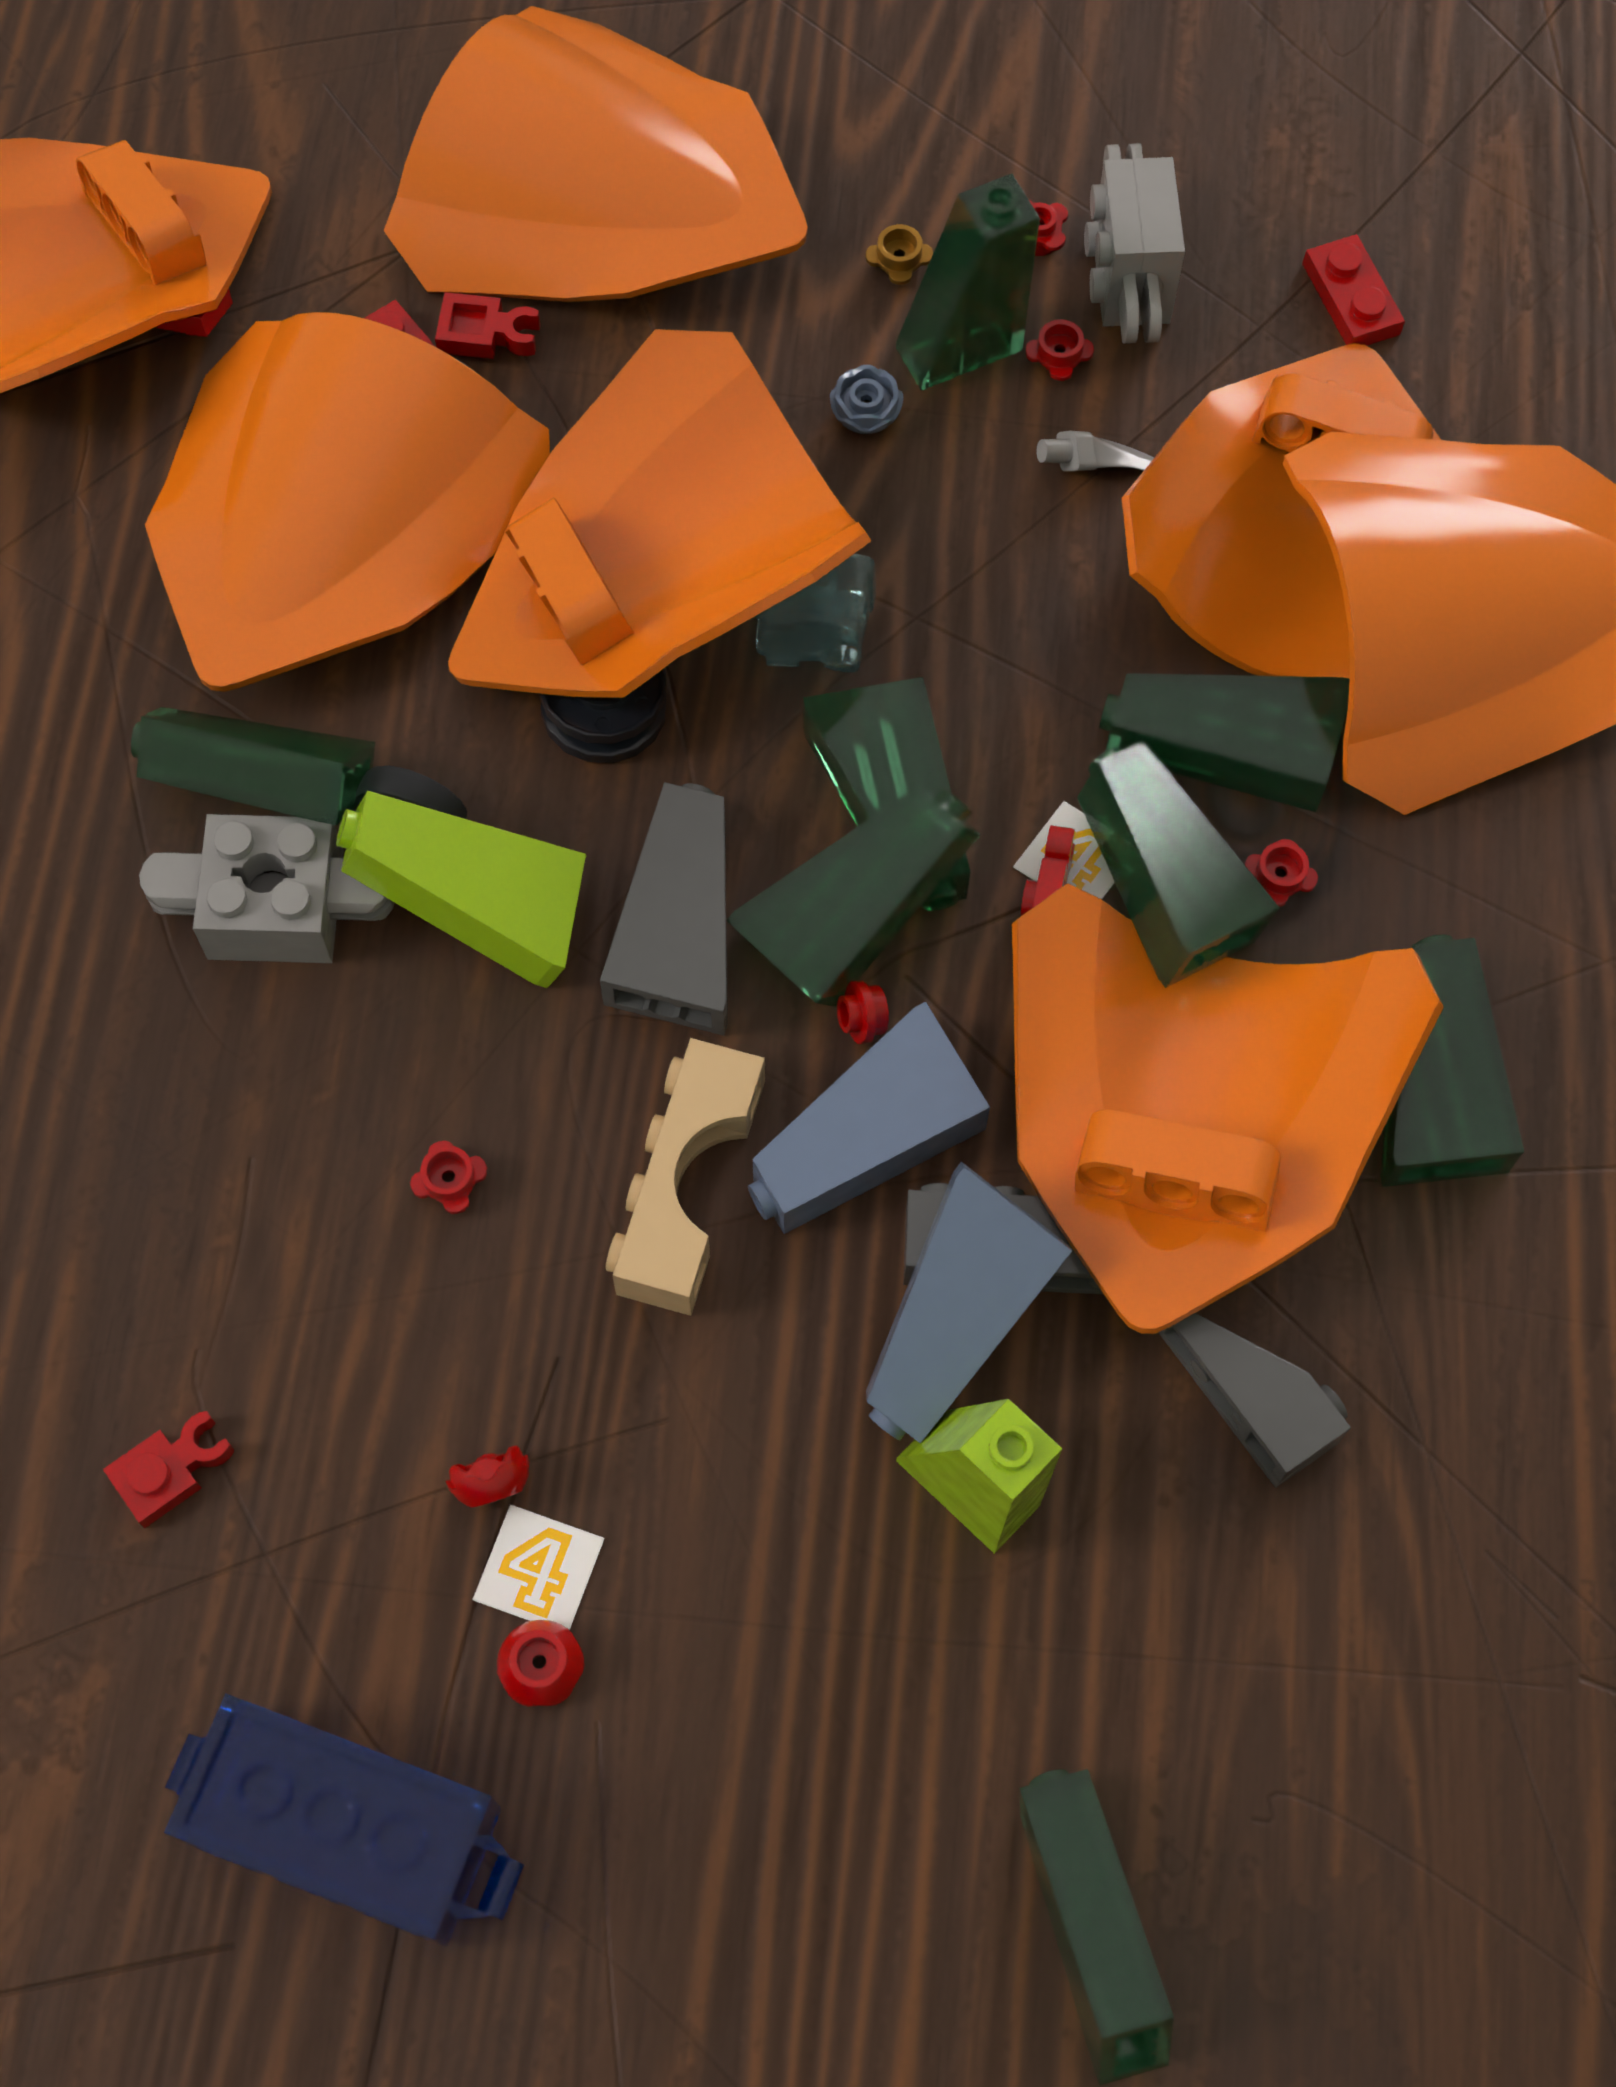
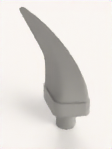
(1085, 452)

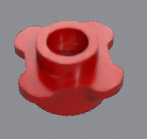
(1049, 231)
(1062, 336)
(1287, 856)
(445, 1158)

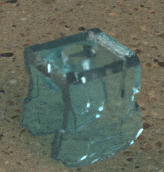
(822, 620)

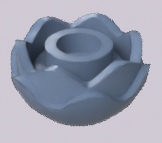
(866, 384)

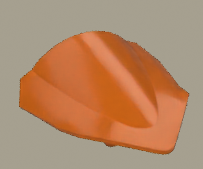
(585, 170)
(111, 246)
(332, 493)
(653, 529)
(1230, 536)
(1469, 605)
(1200, 1119)

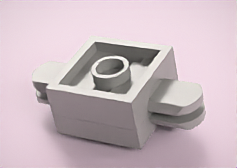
(1135, 242)
(256, 913)

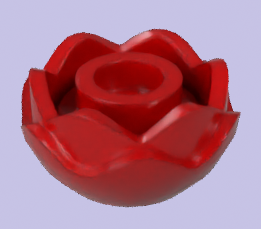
(489, 1477)
(544, 1685)

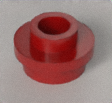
(863, 1011)

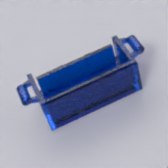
(339, 1821)

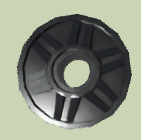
(607, 727)

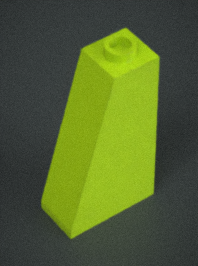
(470, 880)
(985, 1467)

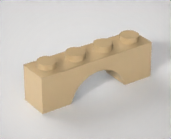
(710, 1103)

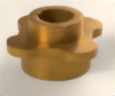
(903, 241)

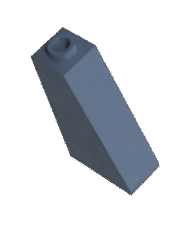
(873, 1123)
(963, 1298)

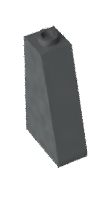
(673, 925)

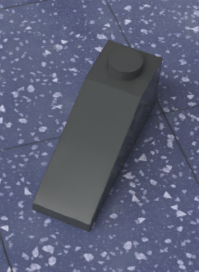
(1262, 1398)

